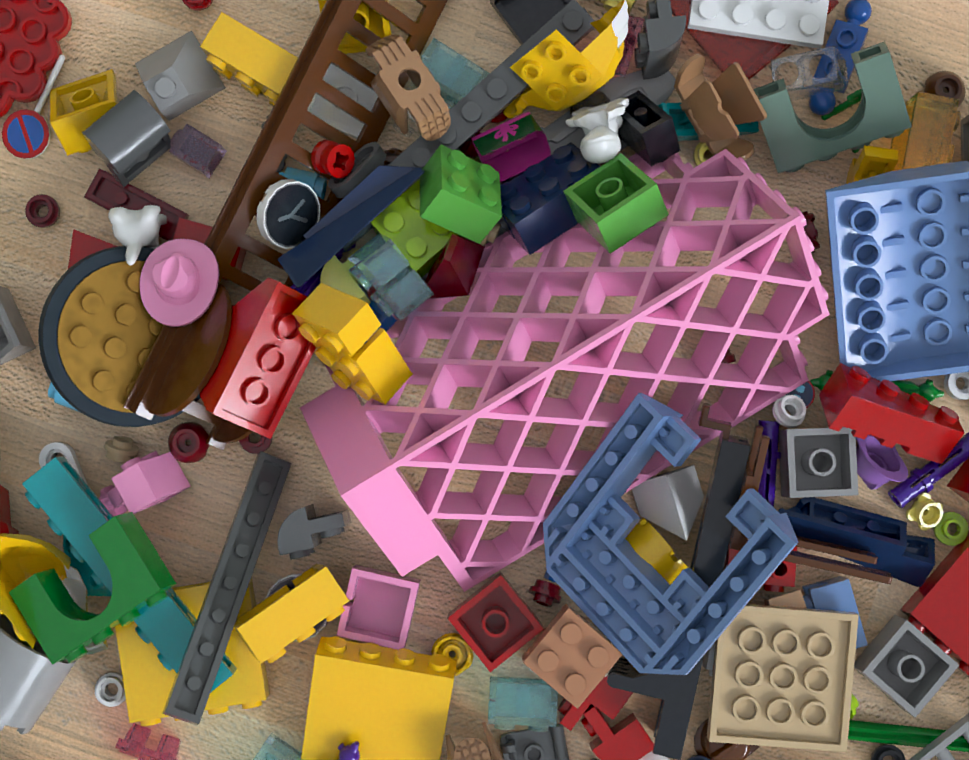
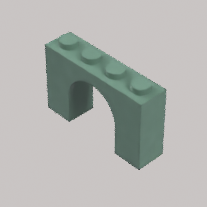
(878, 115)

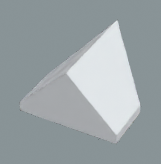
(671, 500)

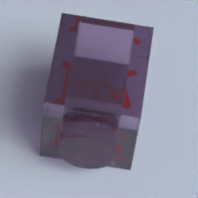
(196, 150)

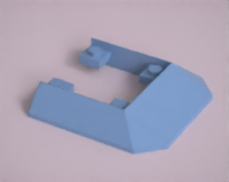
(587, 555)

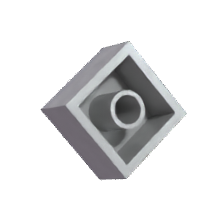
(818, 463)
(905, 665)

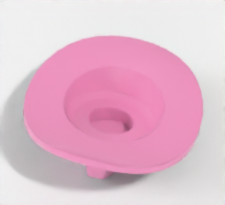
(179, 282)

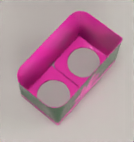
(521, 152)

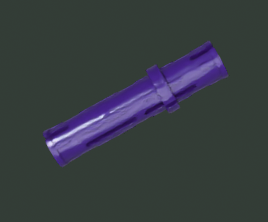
(768, 478)
(904, 493)

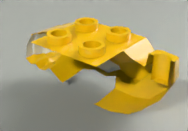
(562, 74)
(19, 560)

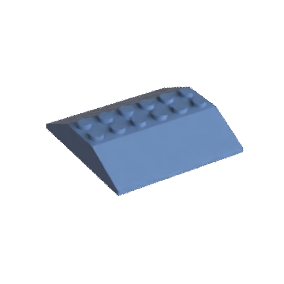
(902, 271)

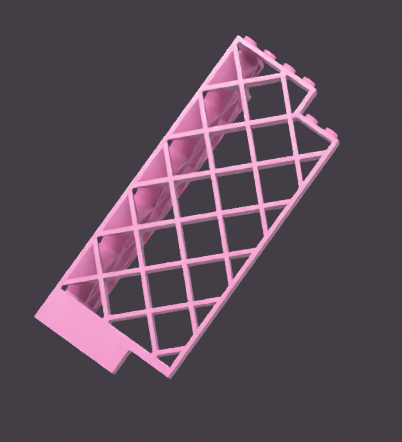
(589, 344)

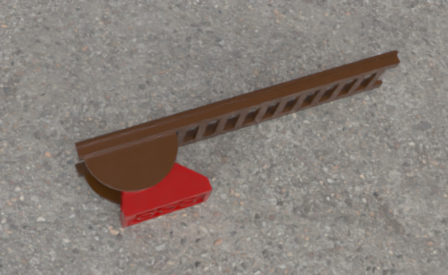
(252, 353)

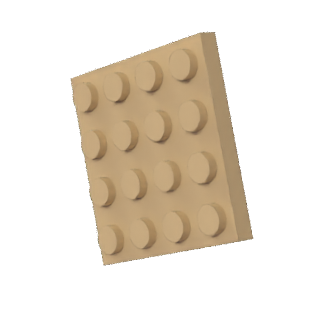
(784, 678)

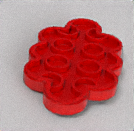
(29, 47)

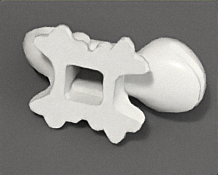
(600, 129)

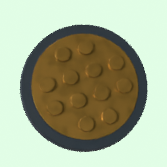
(99, 336)

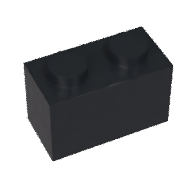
(648, 130)

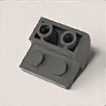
(659, 40)
(129, 137)
(303, 529)

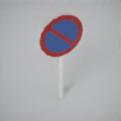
(26, 131)

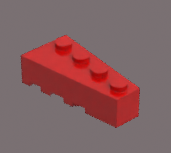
(889, 414)

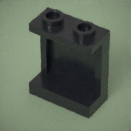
(527, 16)

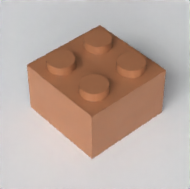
(571, 656)

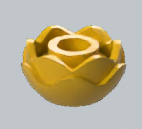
(454, 642)

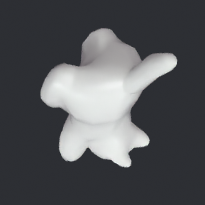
(136, 229)

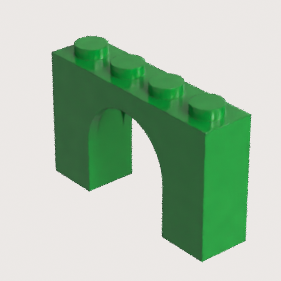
(137, 580)

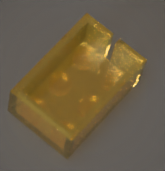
(930, 137)

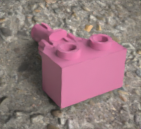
(144, 484)

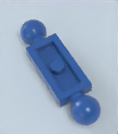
(847, 38)

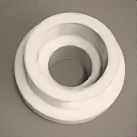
(794, 406)
(102, 693)

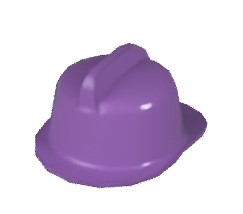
(878, 463)

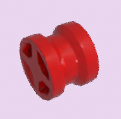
(332, 158)

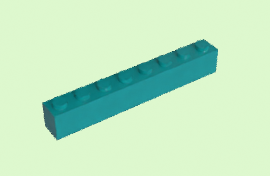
(76, 514)

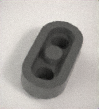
(366, 161)

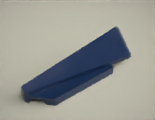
(347, 220)
(902, 555)

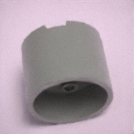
(25, 679)

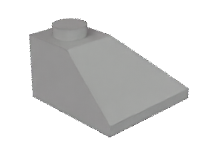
(179, 76)

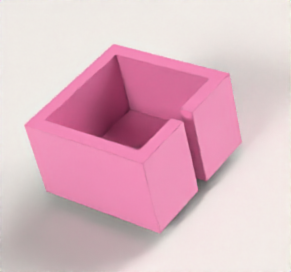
(380, 607)

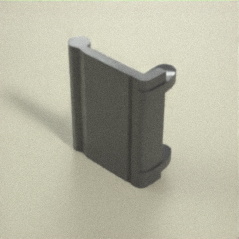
(535, 745)

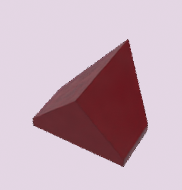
(454, 268)

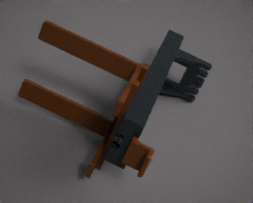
(734, 471)

